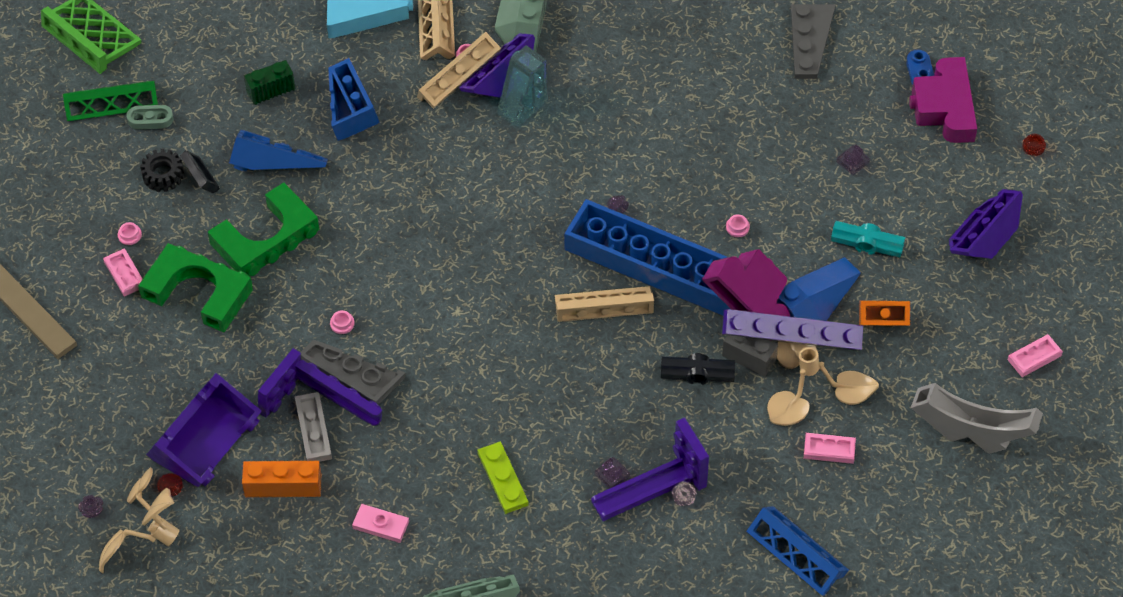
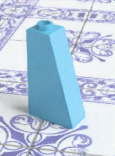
(359, 15)

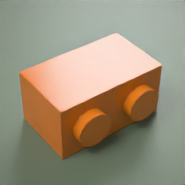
(884, 313)

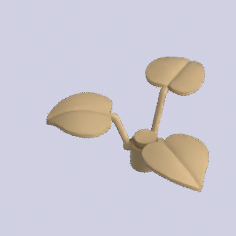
(788, 409)
(159, 528)

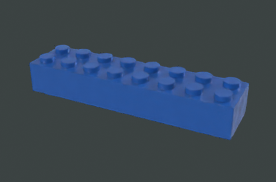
(643, 253)

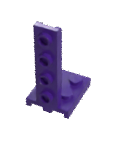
(284, 380)
(689, 466)

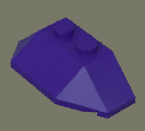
(491, 77)
(988, 226)

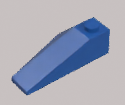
(256, 153)
(820, 291)

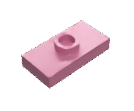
(123, 272)
(1035, 355)
(829, 448)
(380, 523)

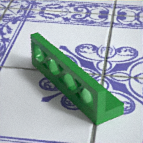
(104, 92)

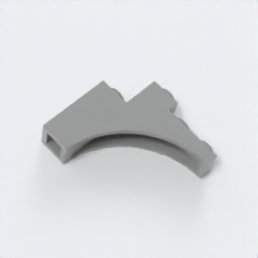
(960, 419)

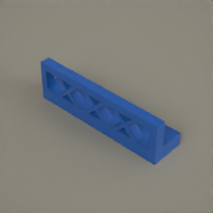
(803, 543)

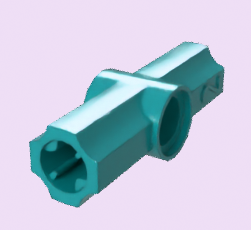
(868, 238)

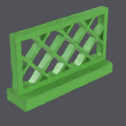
(77, 39)

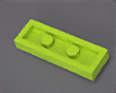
(503, 477)

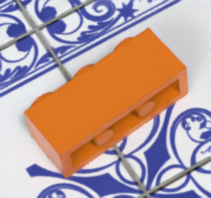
(281, 478)

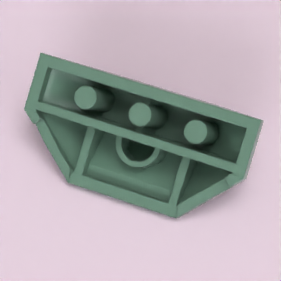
(520, 17)
(486, 587)

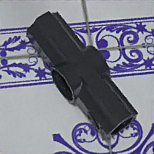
(697, 369)

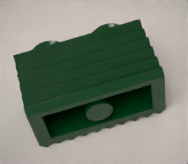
(269, 82)

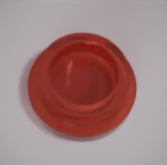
(1034, 144)
(172, 482)

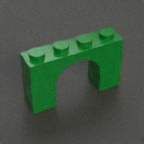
(252, 255)
(178, 264)

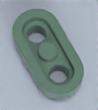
(150, 117)

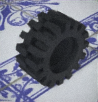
(165, 180)

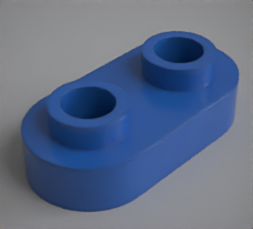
(920, 66)

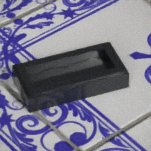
(199, 171)

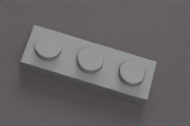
(313, 427)

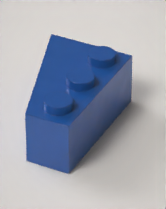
(349, 101)

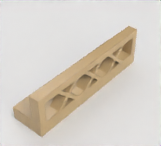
(441, 31)
(459, 70)
(604, 304)

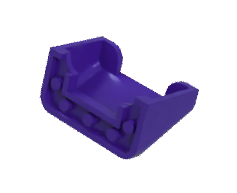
(205, 432)

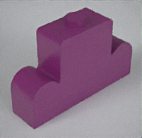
(946, 100)
(748, 283)

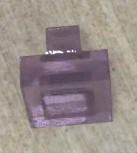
(853, 159)
(612, 473)

